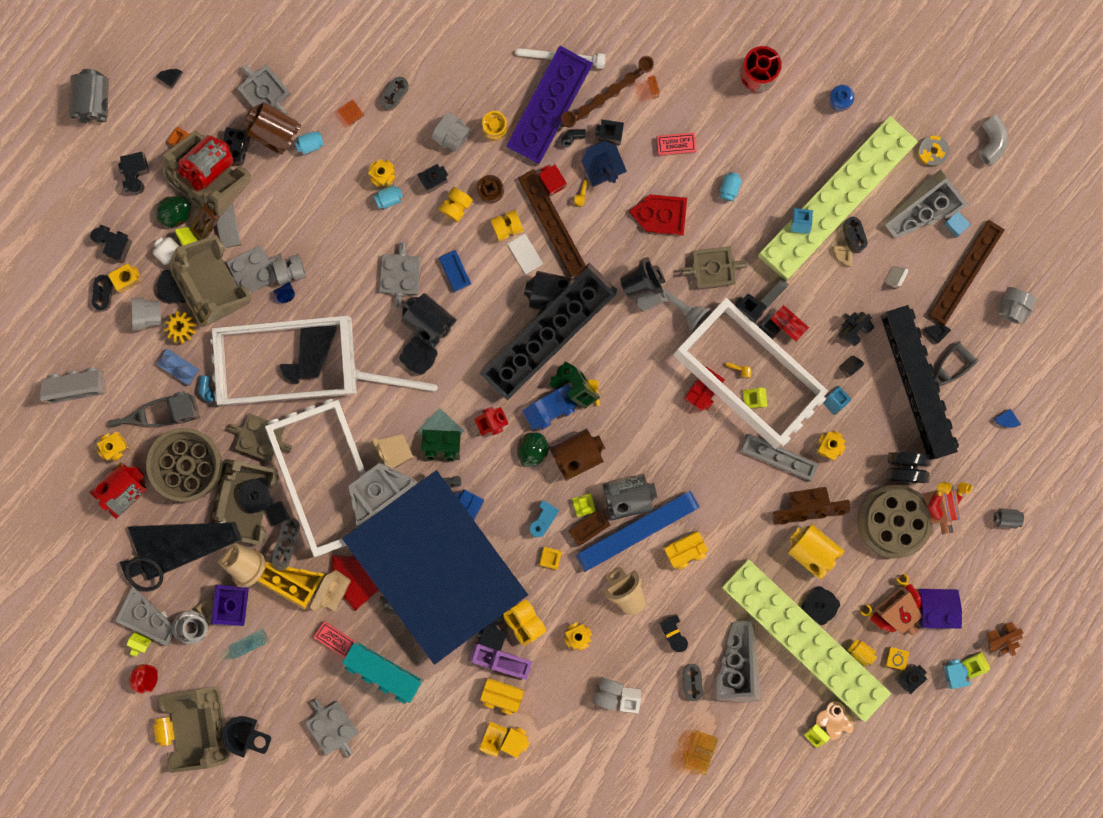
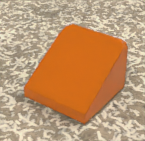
(177, 136)

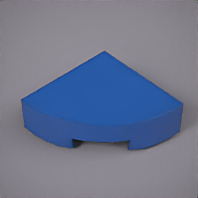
(1007, 419)

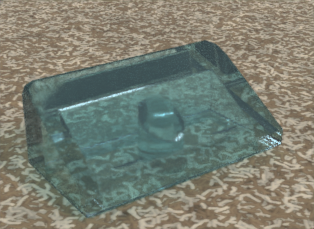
(248, 644)

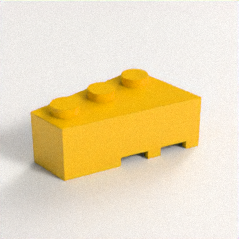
(292, 584)

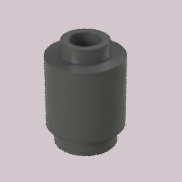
(1008, 518)

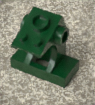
(582, 391)

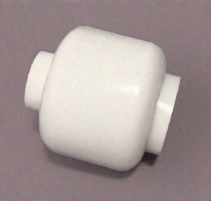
(164, 249)

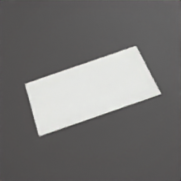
(525, 253)

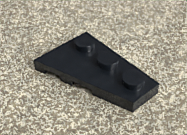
(314, 348)

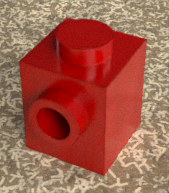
(552, 179)

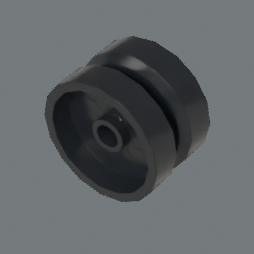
(908, 467)

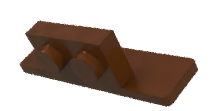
(810, 505)

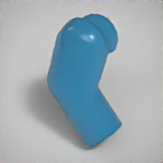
(204, 389)

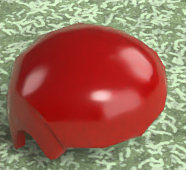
(143, 678)

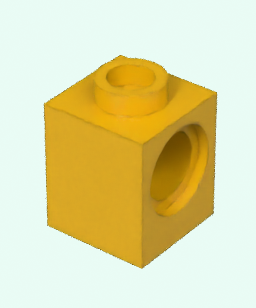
(116, 277)

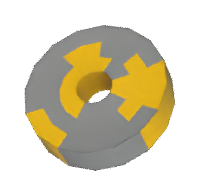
(937, 143)

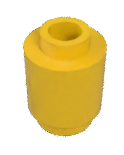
(862, 652)
(163, 731)

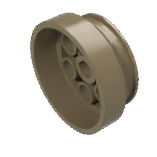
(165, 447)
(871, 531)

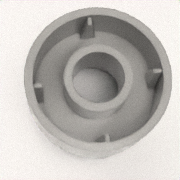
(451, 132)
(1016, 305)
(145, 313)
(179, 627)

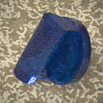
(284, 293)

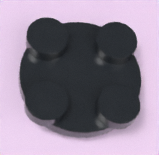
(168, 288)
(418, 356)
(255, 495)
(821, 605)

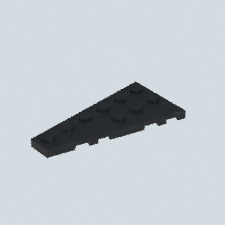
(180, 544)

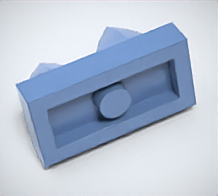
(178, 367)

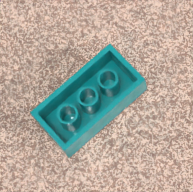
(382, 672)

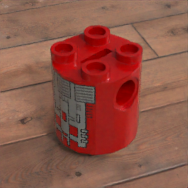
(760, 69)
(205, 162)
(120, 489)

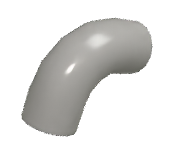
(997, 140)

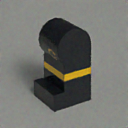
(673, 635)

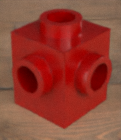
(491, 421)

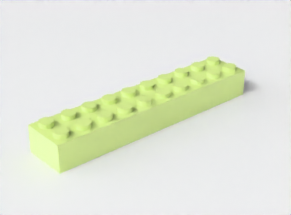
(839, 197)
(806, 640)

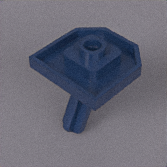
(602, 163)

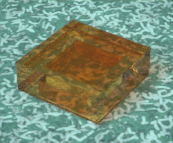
(653, 87)
(350, 112)

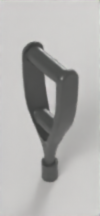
(944, 375)
(142, 416)

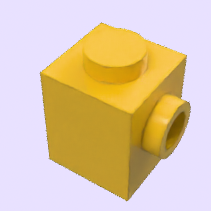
(515, 742)

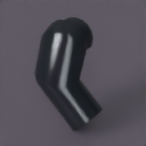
(570, 135)

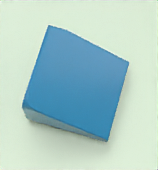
(801, 220)
(957, 224)
(836, 400)

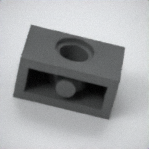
(184, 407)

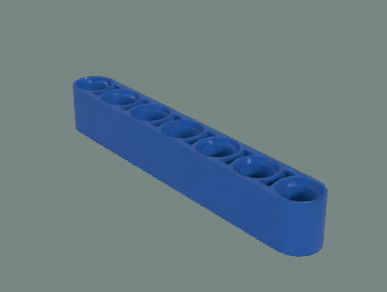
(637, 531)

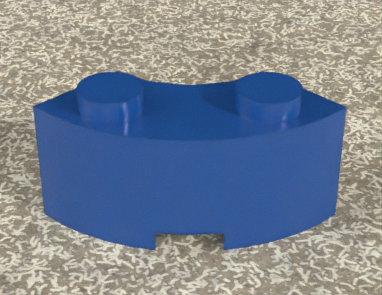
(549, 408)

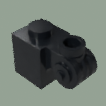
(132, 167)
(116, 245)
(492, 636)

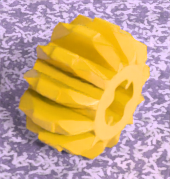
(185, 331)

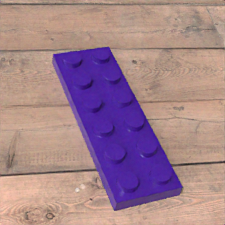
(548, 103)

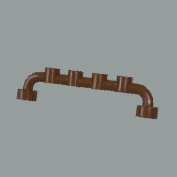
(570, 118)

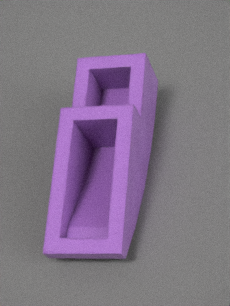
(500, 661)

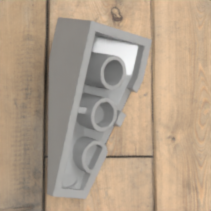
(929, 203)
(739, 669)

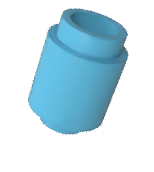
(309, 142)
(730, 186)
(388, 197)

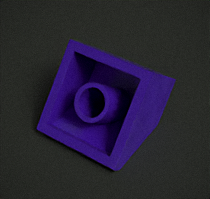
(940, 608)

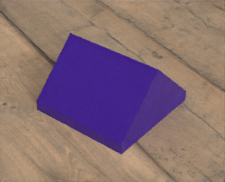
(229, 605)

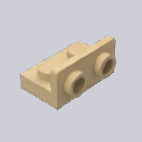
(331, 591)

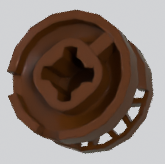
(490, 189)

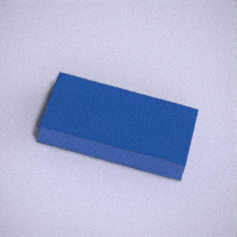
(455, 271)

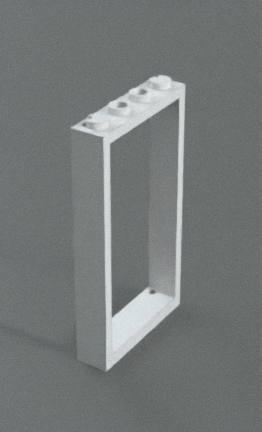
(218, 359)
(729, 397)
(293, 418)

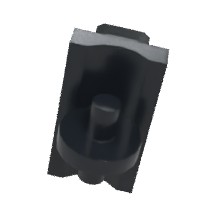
(854, 324)

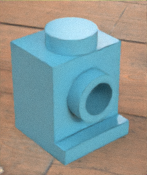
(956, 674)

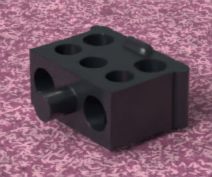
(239, 143)

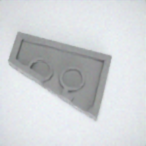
(145, 618)

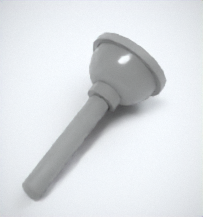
(694, 316)

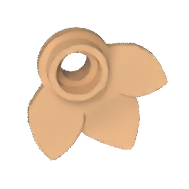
(835, 723)

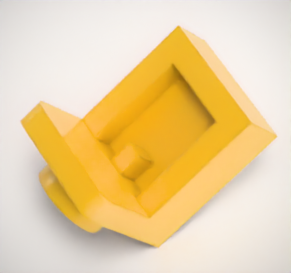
(493, 739)

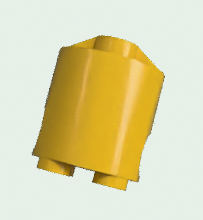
(814, 550)

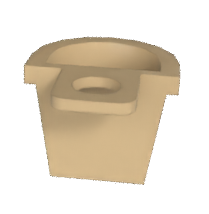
(391, 451)
(243, 564)
(626, 591)

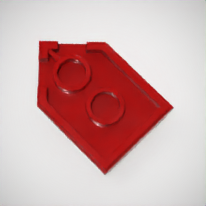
(661, 214)
(361, 585)

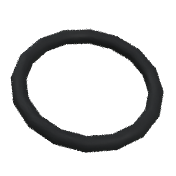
(138, 586)

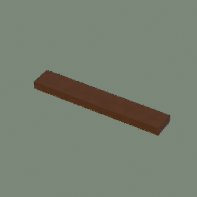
(552, 223)
(966, 272)

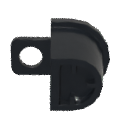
(642, 280)
(240, 735)

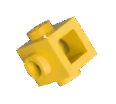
(385, 179)
(119, 446)
(826, 450)
(574, 629)

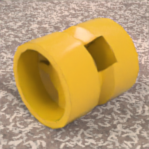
(494, 125)
(455, 204)
(501, 230)

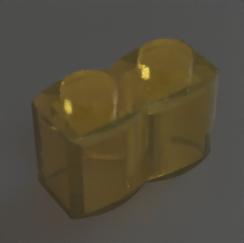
(700, 752)

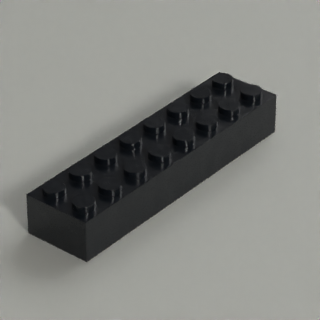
(548, 331)
(919, 382)

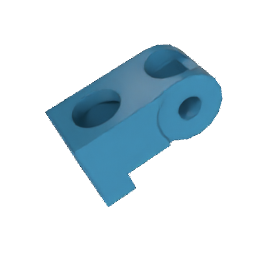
(540, 527)

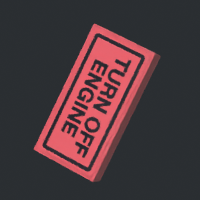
(676, 144)
(334, 639)

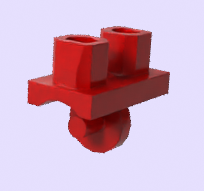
(789, 323)

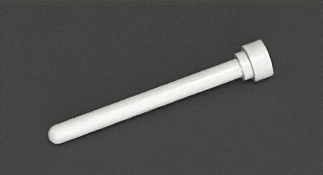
(597, 60)
(395, 381)

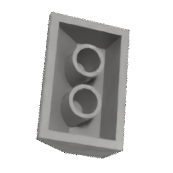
(72, 386)

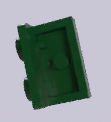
(440, 445)

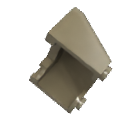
(219, 193)
(207, 281)
(227, 503)
(197, 729)

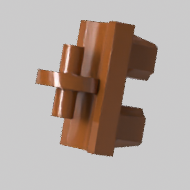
(1012, 635)

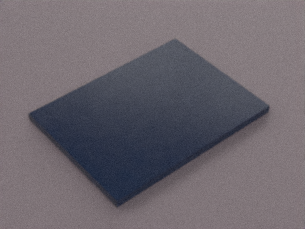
(435, 567)

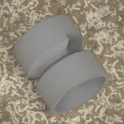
(289, 269)
(607, 693)

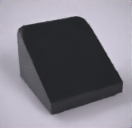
(769, 327)
(851, 366)
(277, 513)

